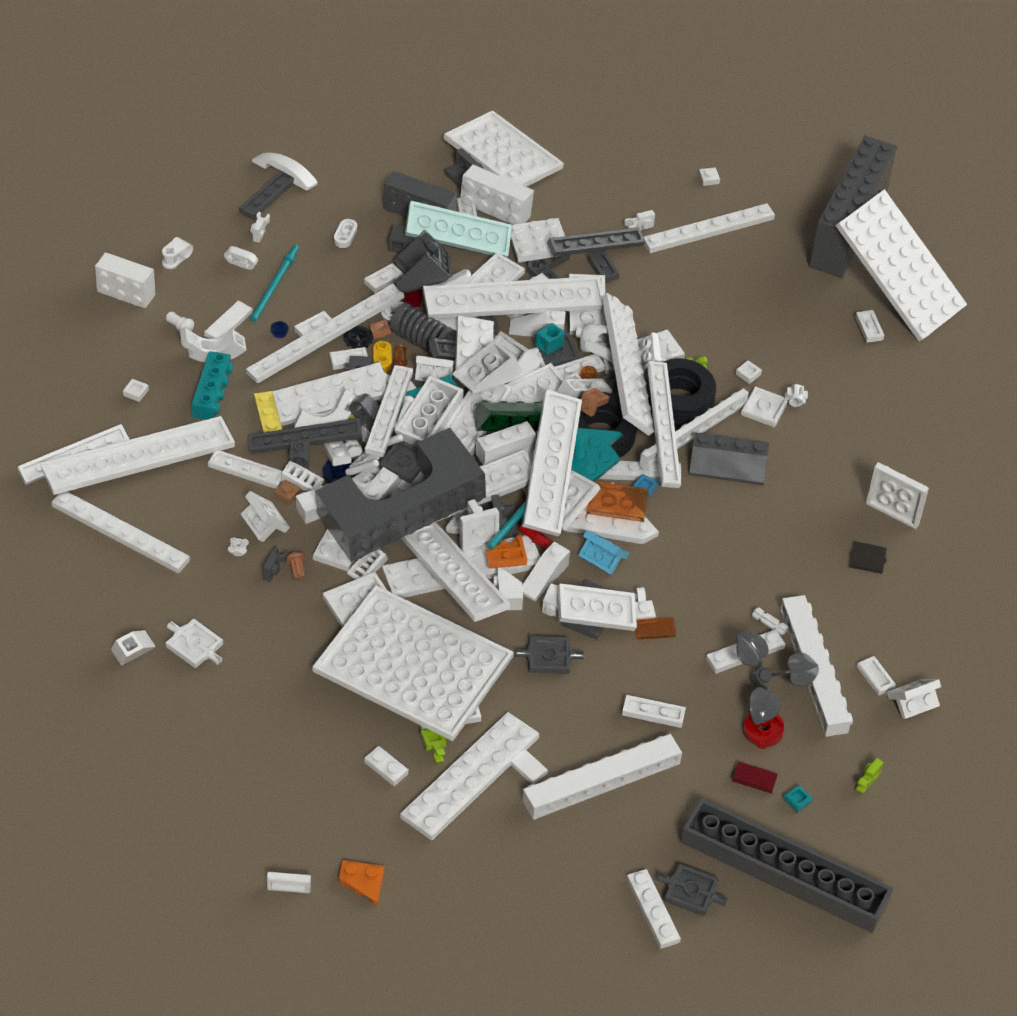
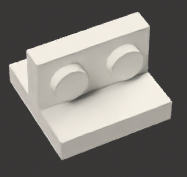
(433, 367)
(263, 517)
(478, 526)
(916, 697)

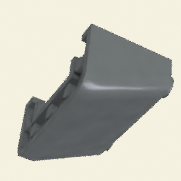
(423, 263)

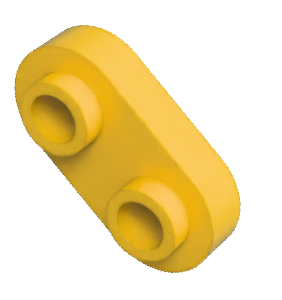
(383, 353)

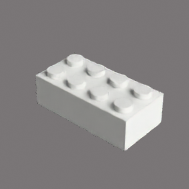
(496, 195)

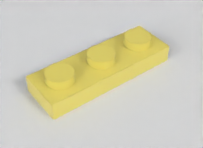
(267, 411)

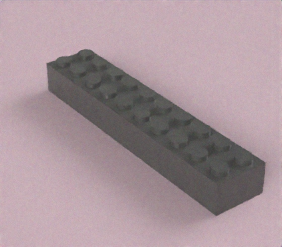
(786, 865)

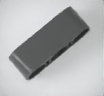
(366, 409)

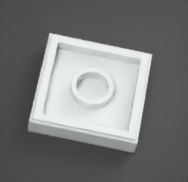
(764, 407)

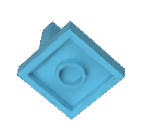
(602, 552)

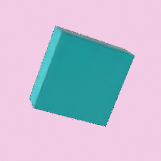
(797, 798)

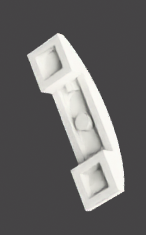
(301, 175)

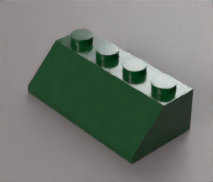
(503, 415)

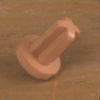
(296, 561)

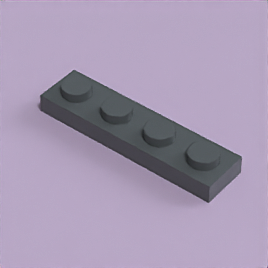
(266, 195)

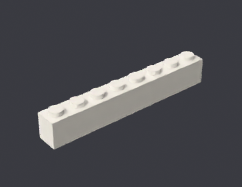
(824, 689)
(601, 776)

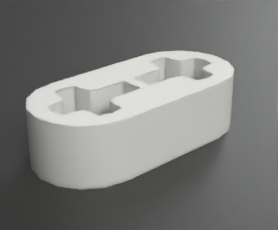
(241, 257)

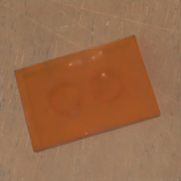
(619, 502)

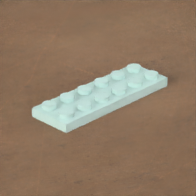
(459, 229)

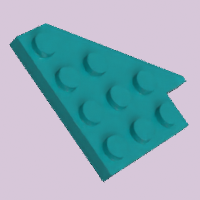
(594, 452)

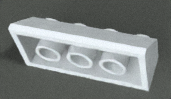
(429, 410)

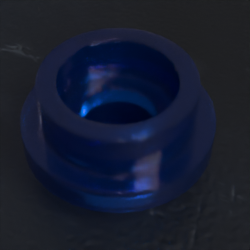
(279, 329)

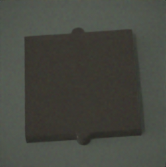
(867, 557)

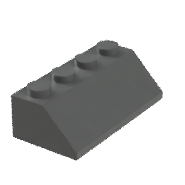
(729, 458)

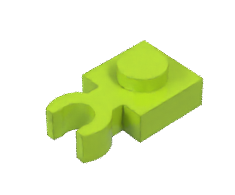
(871, 773)

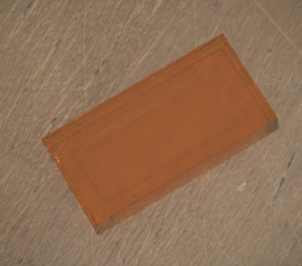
(655, 628)

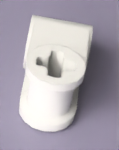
(175, 253)

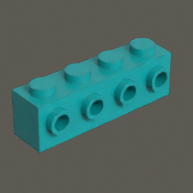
(211, 385)

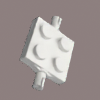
(194, 643)

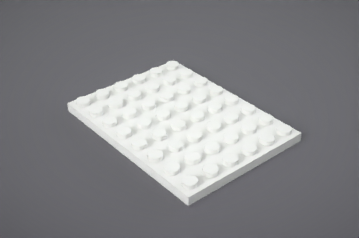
(413, 662)

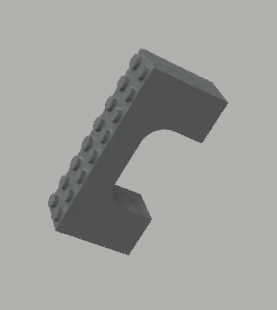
(863, 179)
(369, 524)

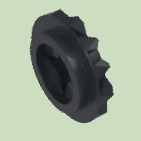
(363, 333)

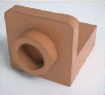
(592, 399)

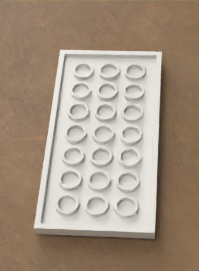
(901, 265)

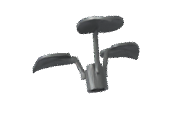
(763, 704)

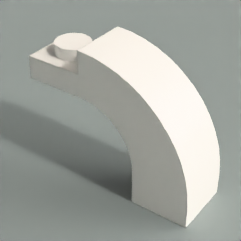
(198, 347)
(337, 413)

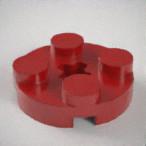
(762, 738)

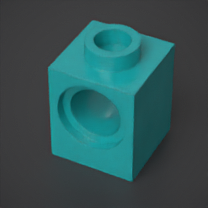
(550, 338)

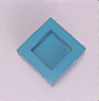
(647, 483)

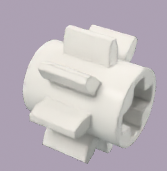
(796, 395)

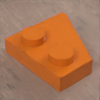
(507, 554)
(362, 879)

